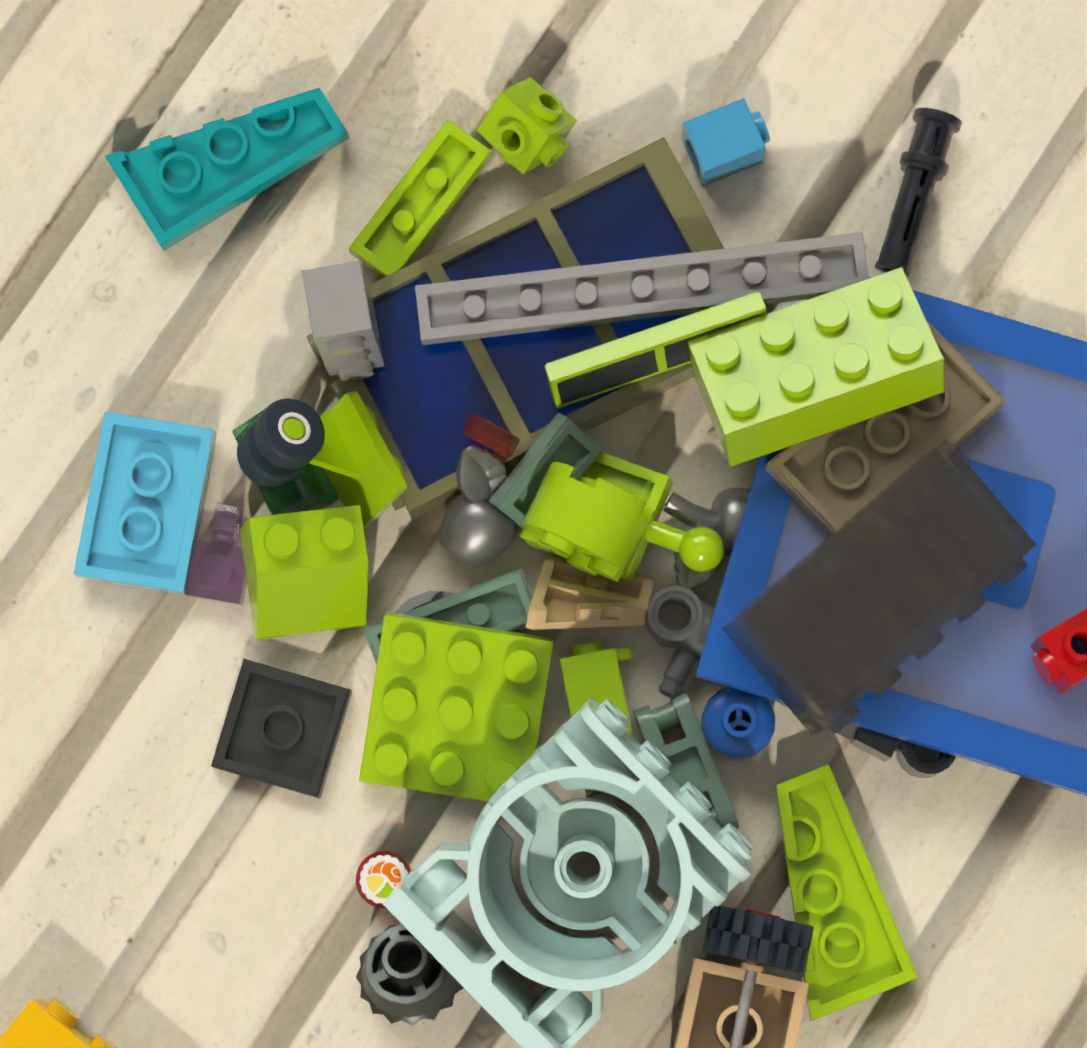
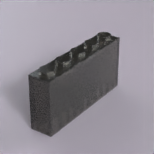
(881, 589)

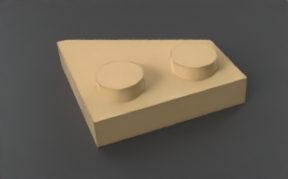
(580, 600)

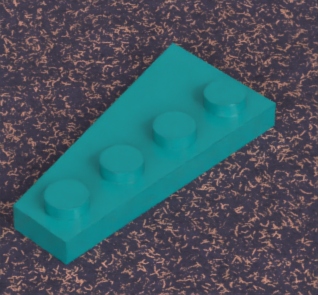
(210, 171)

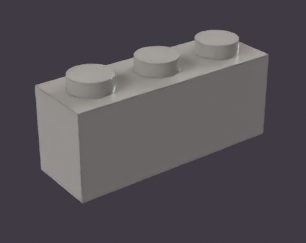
(343, 320)

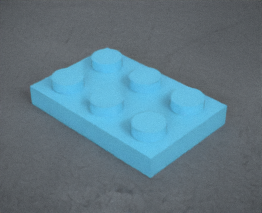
(145, 502)

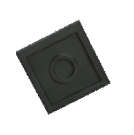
(281, 728)

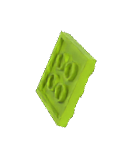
(453, 706)

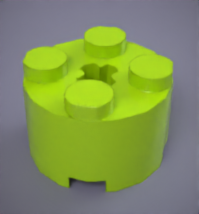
(586, 521)

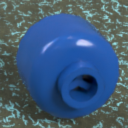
(720, 734)

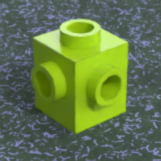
(527, 126)

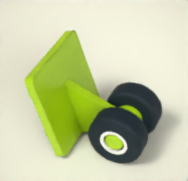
(339, 441)

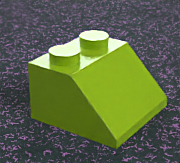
(306, 571)

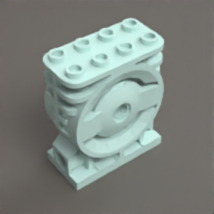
(696, 870)

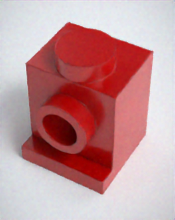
(1056, 659)

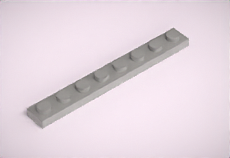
(637, 288)

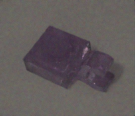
(219, 566)

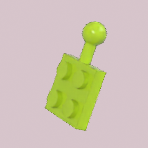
(698, 548)

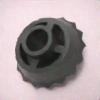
(404, 978)

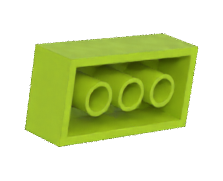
(817, 366)

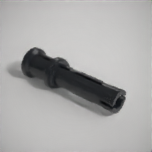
(922, 166)

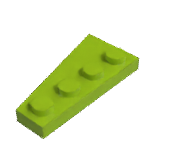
(835, 891)

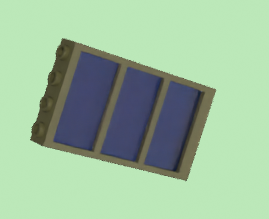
(429, 391)

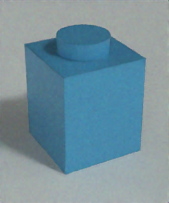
(725, 141)

